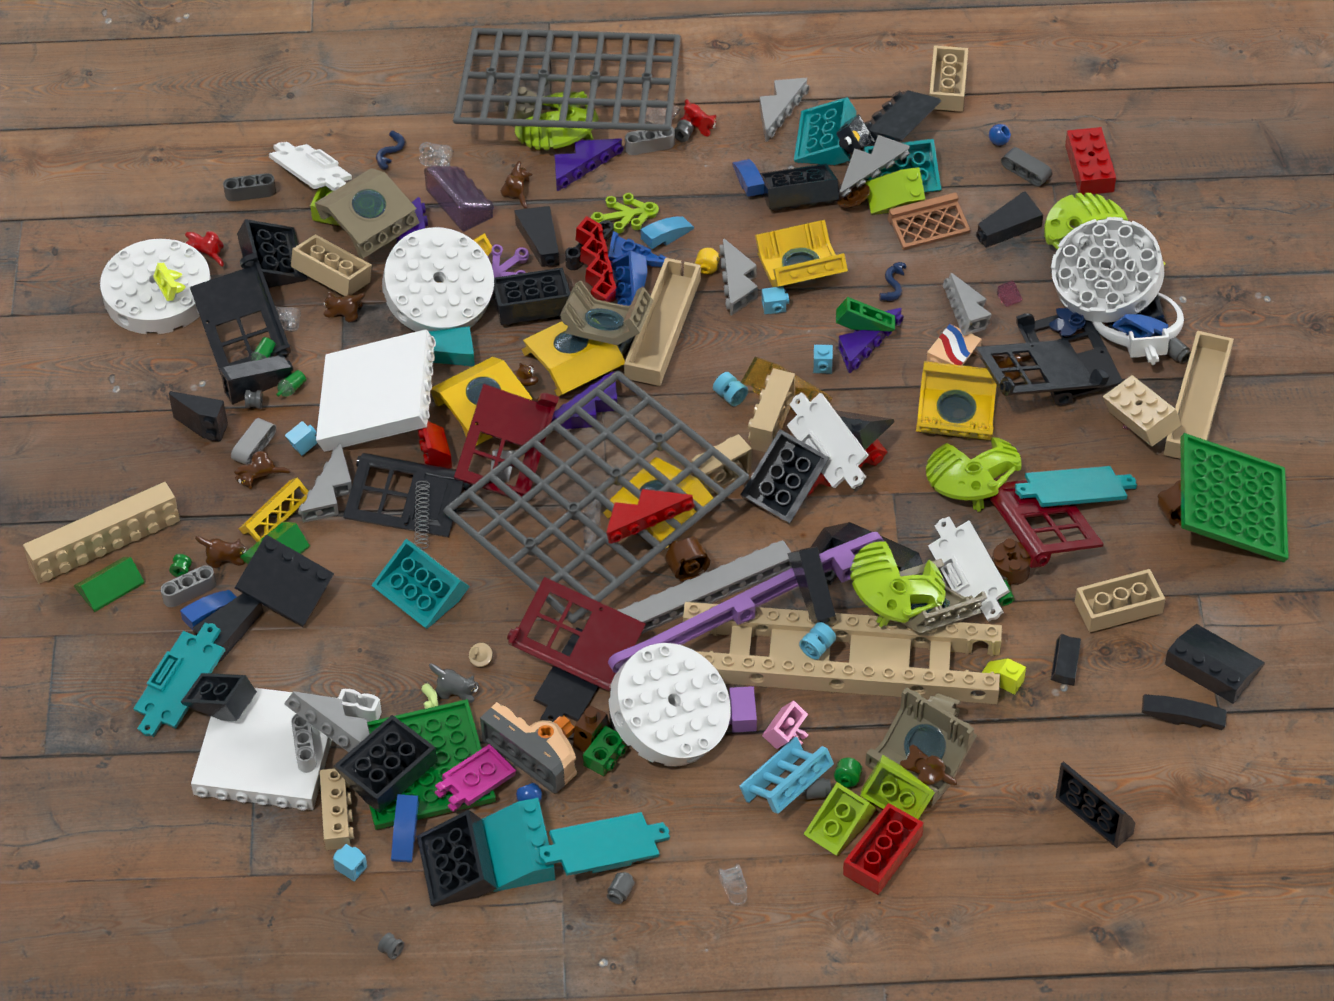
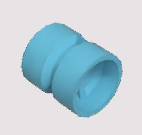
(731, 389)
(817, 640)

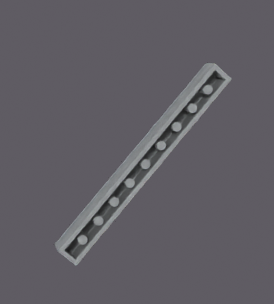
(711, 585)

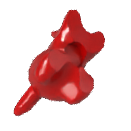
(699, 118)
(209, 244)

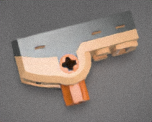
(536, 749)

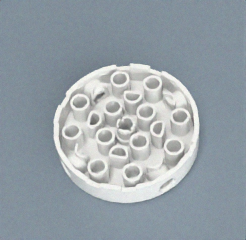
(441, 257)
(1107, 269)
(133, 294)
(669, 704)

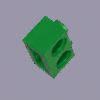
(602, 749)

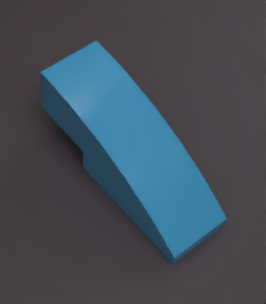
(665, 231)

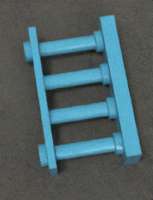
(795, 783)

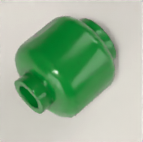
(848, 772)

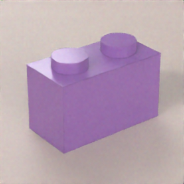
(743, 709)

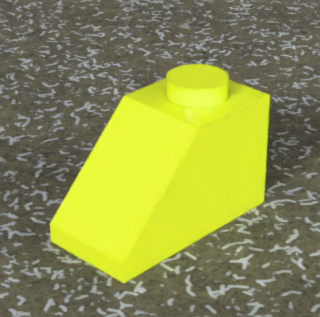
(1011, 673)

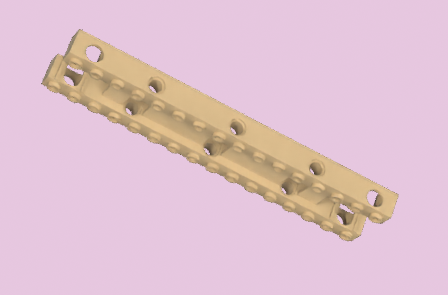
(876, 657)

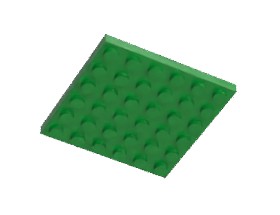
(1233, 497)
(455, 738)

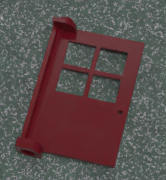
(511, 420)
(1016, 509)
(603, 635)

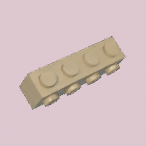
(335, 810)

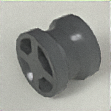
(683, 130)
(253, 399)
(391, 946)

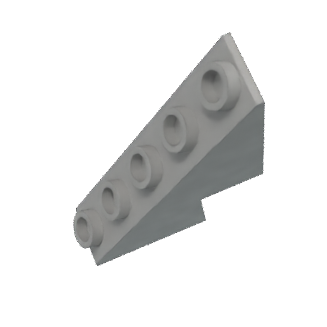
(780, 105)
(869, 165)
(738, 276)
(966, 305)
(330, 484)
(329, 718)

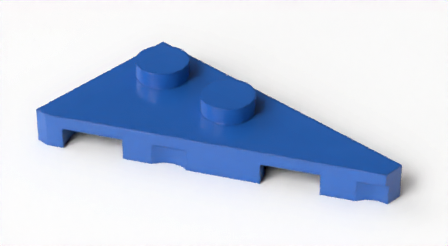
(621, 246)

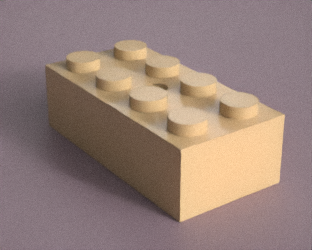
(949, 77)
(331, 265)
(772, 409)
(1142, 410)
(1119, 600)

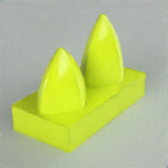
(165, 280)

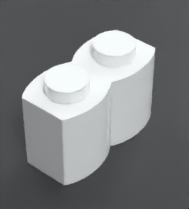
(360, 705)

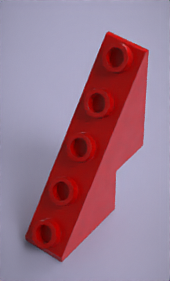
(651, 509)

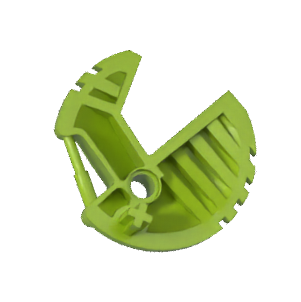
(557, 137)
(1075, 212)
(973, 479)
(888, 593)

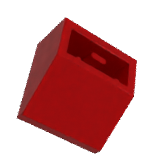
(434, 446)

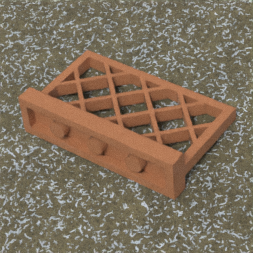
(921, 210)

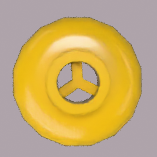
(708, 259)

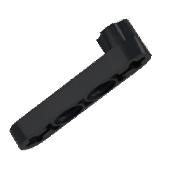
(573, 254)

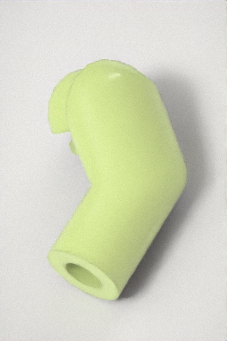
(431, 694)

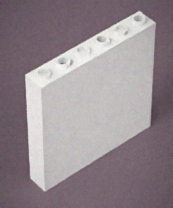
(376, 390)
(257, 757)

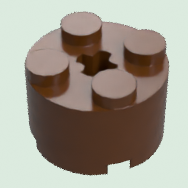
(1170, 503)
(687, 558)
(1012, 561)

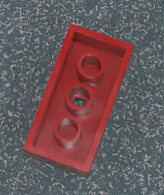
(1090, 161)
(883, 848)

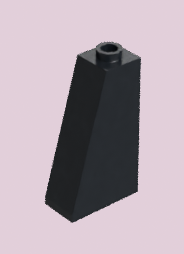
(1010, 220)
(539, 233)
(254, 376)
(812, 583)
(233, 620)

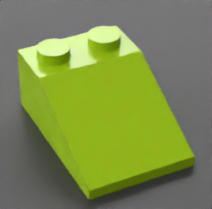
(895, 190)
(896, 786)
(839, 819)

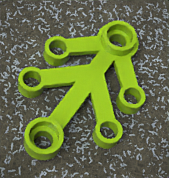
(645, 210)

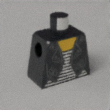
(854, 135)

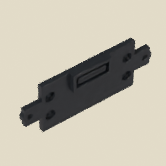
(564, 692)

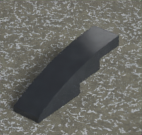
(1183, 710)

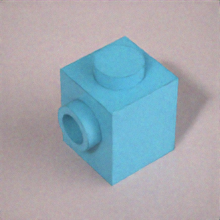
(774, 300)
(823, 359)
(302, 437)
(350, 862)

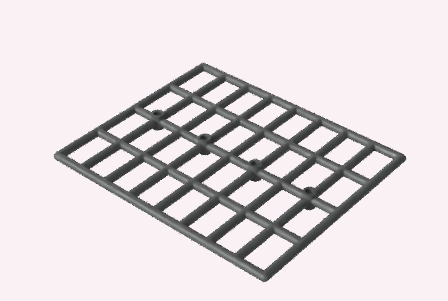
(543, 79)
(574, 509)

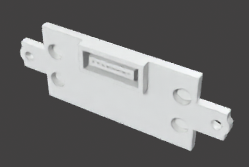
(310, 165)
(825, 431)
(968, 565)

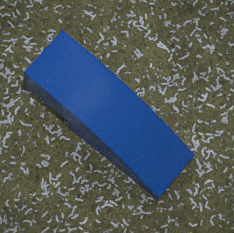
(749, 177)
(1140, 325)
(204, 607)
(404, 828)

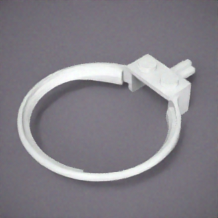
(1146, 346)

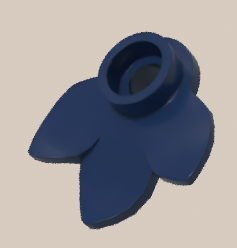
(1067, 322)

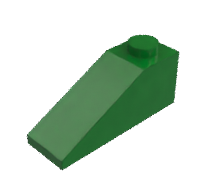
(861, 316)

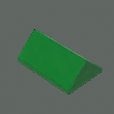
(287, 534)
(110, 583)

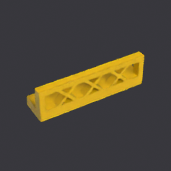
(275, 502)

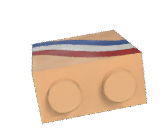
(953, 347)

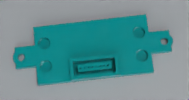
(1075, 486)
(175, 677)
(604, 844)

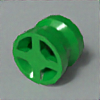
(180, 565)

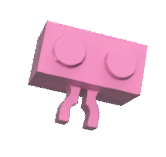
(786, 725)

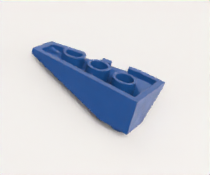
(629, 275)

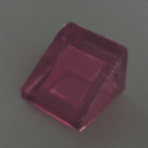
(1009, 293)

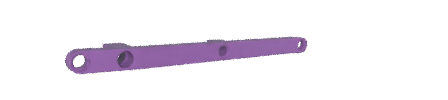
(743, 606)

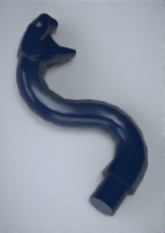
(382, 161)
(892, 296)

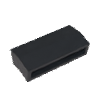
(1065, 659)

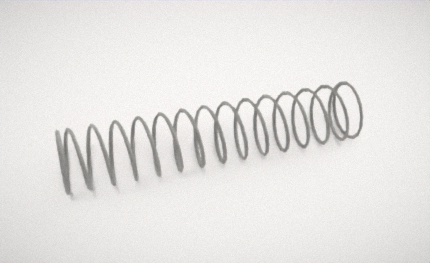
(422, 488)

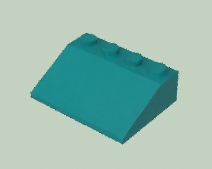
(817, 133)
(921, 156)
(419, 584)
(513, 845)

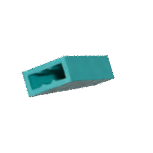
(453, 346)

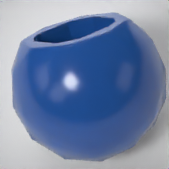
(999, 134)
(529, 792)

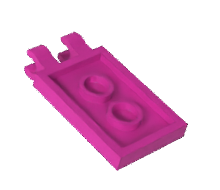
(474, 777)

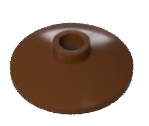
(855, 198)

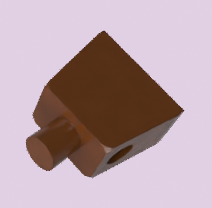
(589, 727)

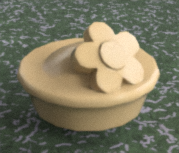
(480, 654)

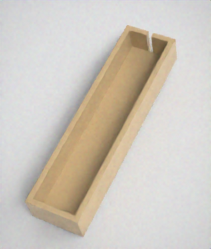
(658, 337)
(1200, 388)
(101, 532)

